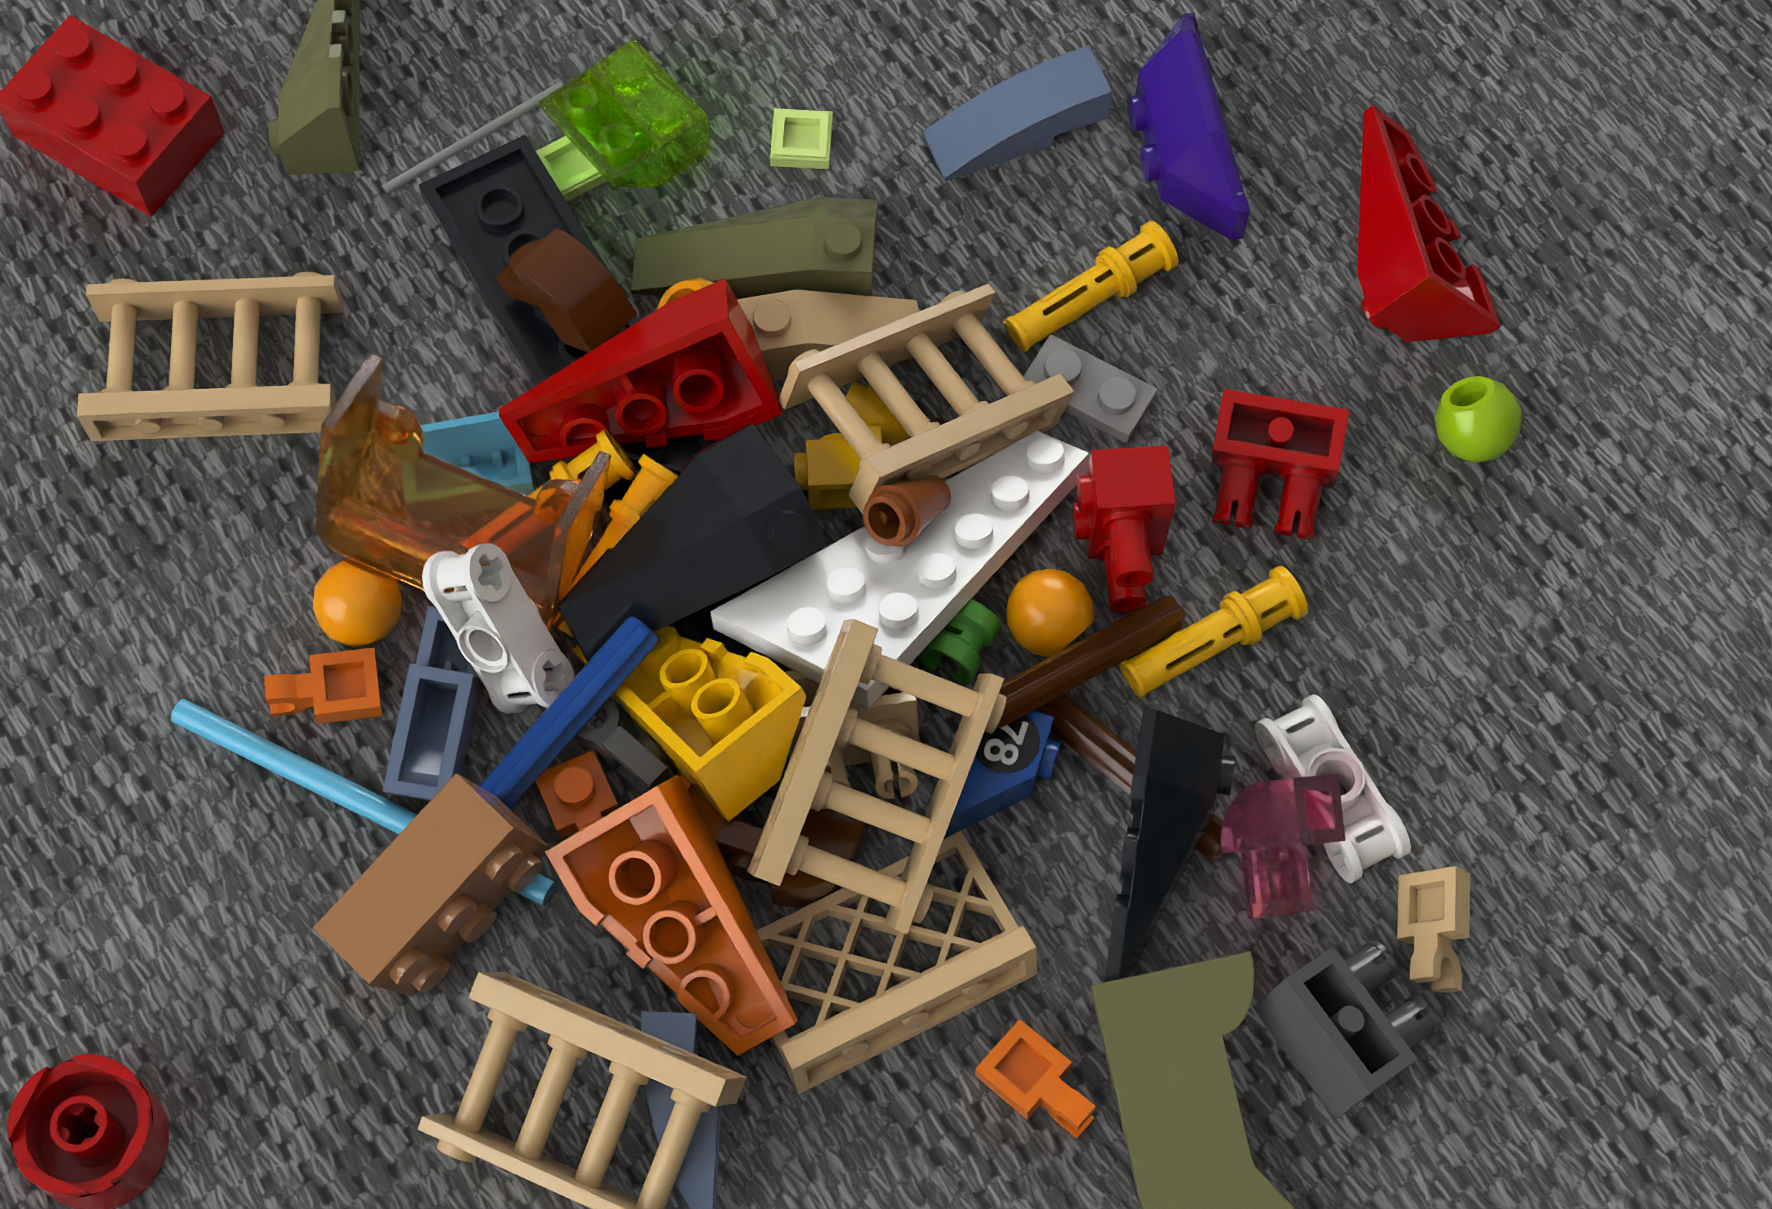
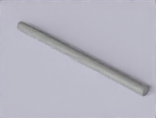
(468, 140)

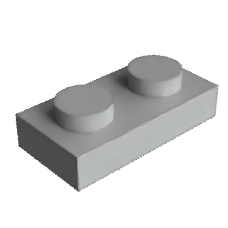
(1102, 393)

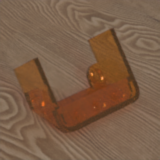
(399, 505)

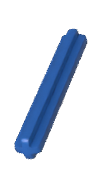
(570, 711)

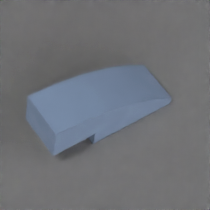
(1021, 114)
(434, 715)
(699, 1170)

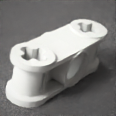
(497, 627)
(1312, 745)

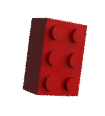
(110, 115)

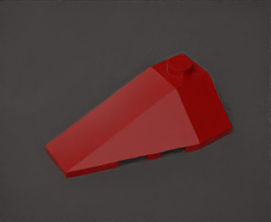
(1404, 252)

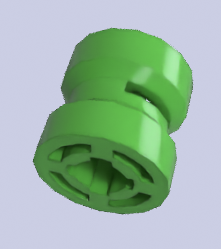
(963, 640)

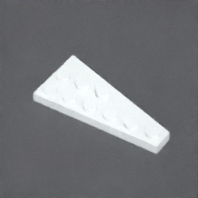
(912, 587)

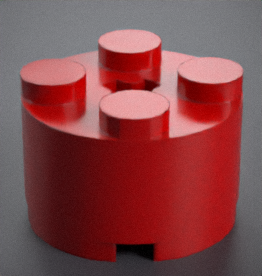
(89, 1095)

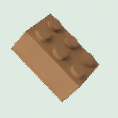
(433, 889)

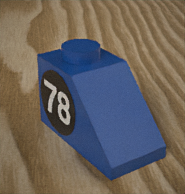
(1006, 768)

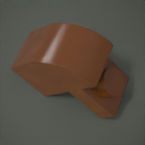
(569, 289)
(825, 830)

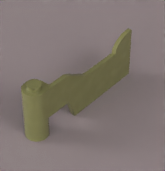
(1178, 1084)

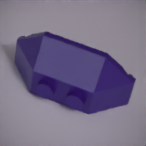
(1187, 133)

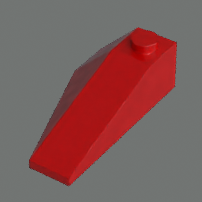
(663, 378)

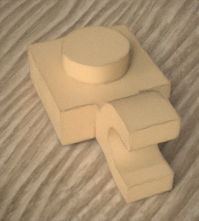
(1431, 915)

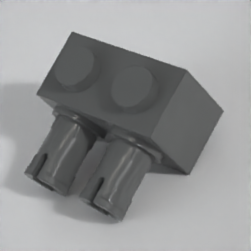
(1339, 1031)

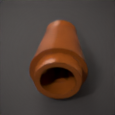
(905, 509)

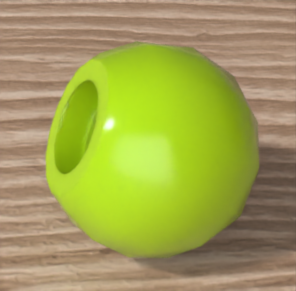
(1478, 419)

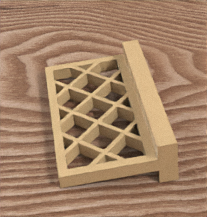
(920, 998)

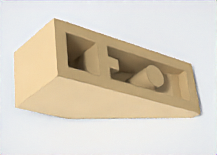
(809, 320)

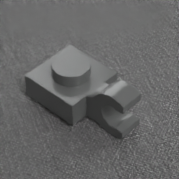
(635, 760)

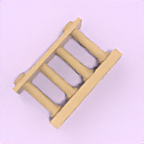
(226, 411)
(932, 447)
(811, 787)
(574, 1033)

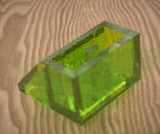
(630, 119)

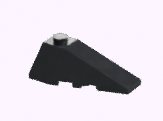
(710, 534)
(1172, 803)

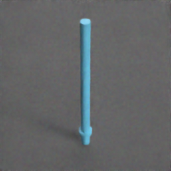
(314, 777)

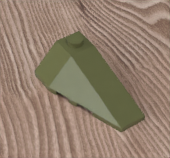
(322, 95)
(788, 247)

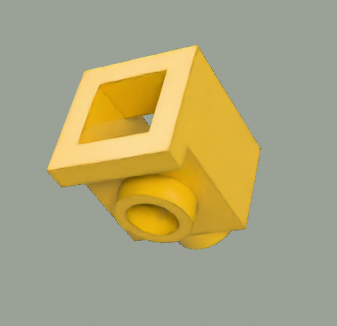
(829, 470)

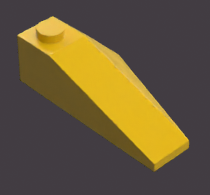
(714, 716)

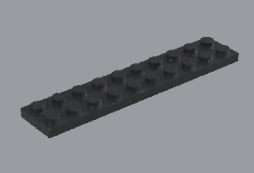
(488, 214)

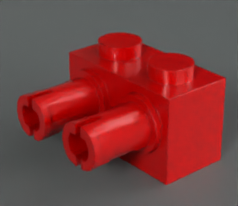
(1281, 439)
(1125, 517)

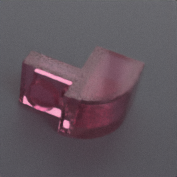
(1271, 830)

